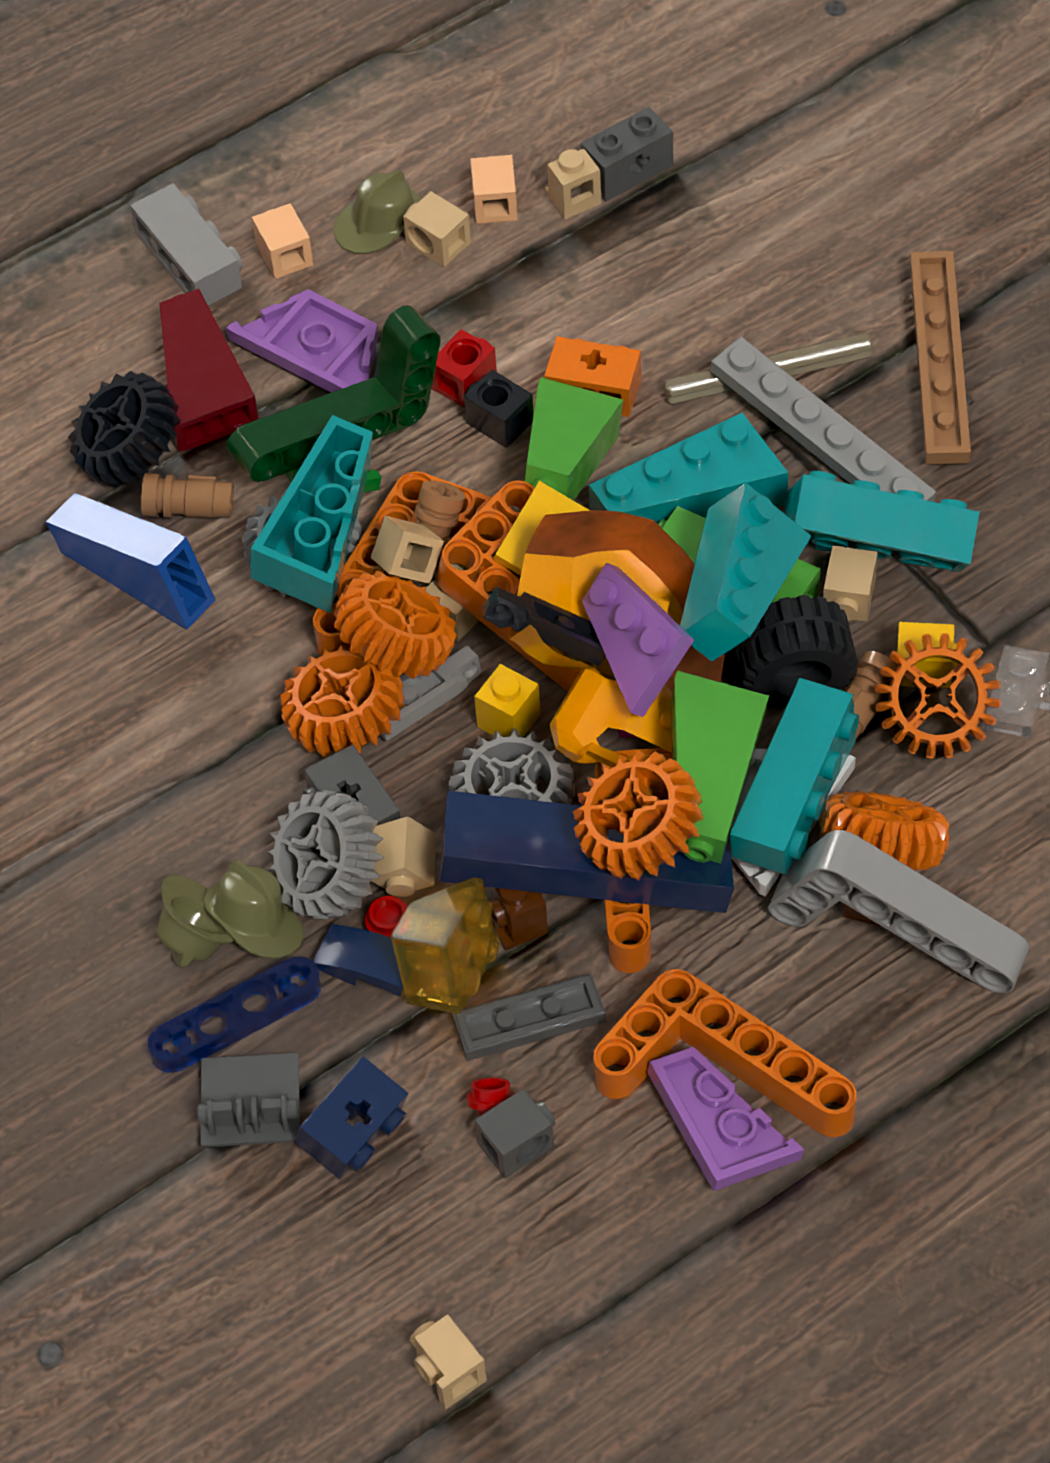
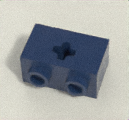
(363, 1093)

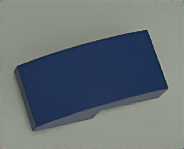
(359, 954)

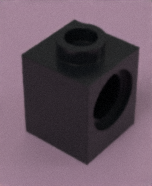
(498, 408)

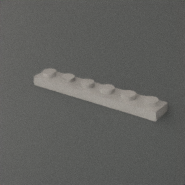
(812, 420)

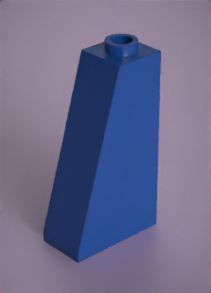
(134, 556)

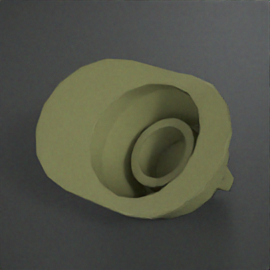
(375, 214)
(253, 913)
(186, 924)

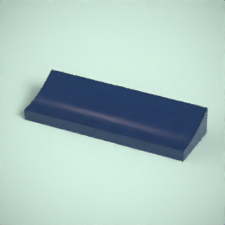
(536, 850)

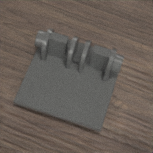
(249, 1100)

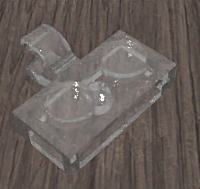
(1021, 690)

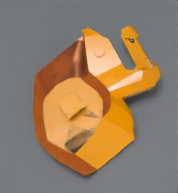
(560, 569)

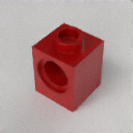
(461, 364)

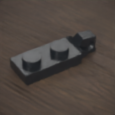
(554, 625)

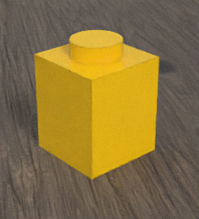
(933, 667)
(507, 703)

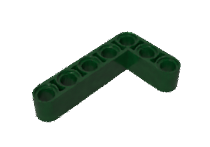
(381, 404)

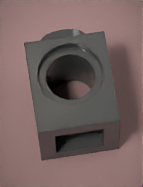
(515, 1132)

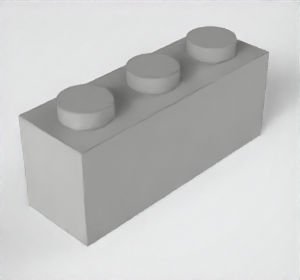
(187, 244)

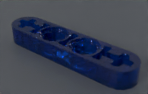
(230, 1008)

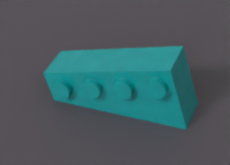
(694, 474)
(314, 521)
(883, 521)
(738, 569)
(795, 776)

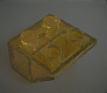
(445, 946)

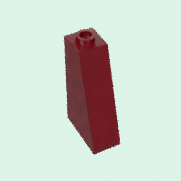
(202, 373)

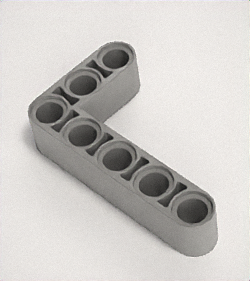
(903, 902)

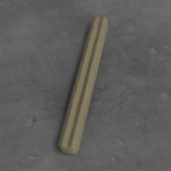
(792, 361)

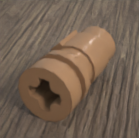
(191, 497)
(439, 509)
(864, 684)

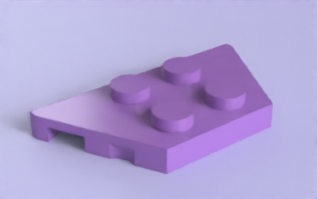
(312, 340)

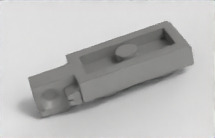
(429, 693)

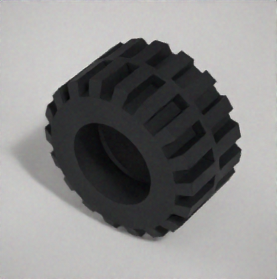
(798, 641)

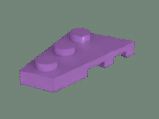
(635, 636)
(717, 1124)

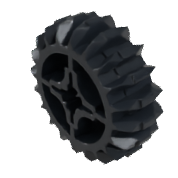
(124, 429)

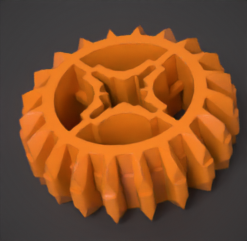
(395, 624)
(964, 667)
(340, 702)
(892, 824)
(650, 826)

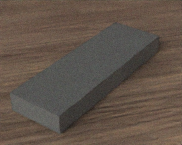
(529, 1017)

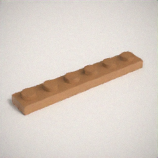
(940, 358)

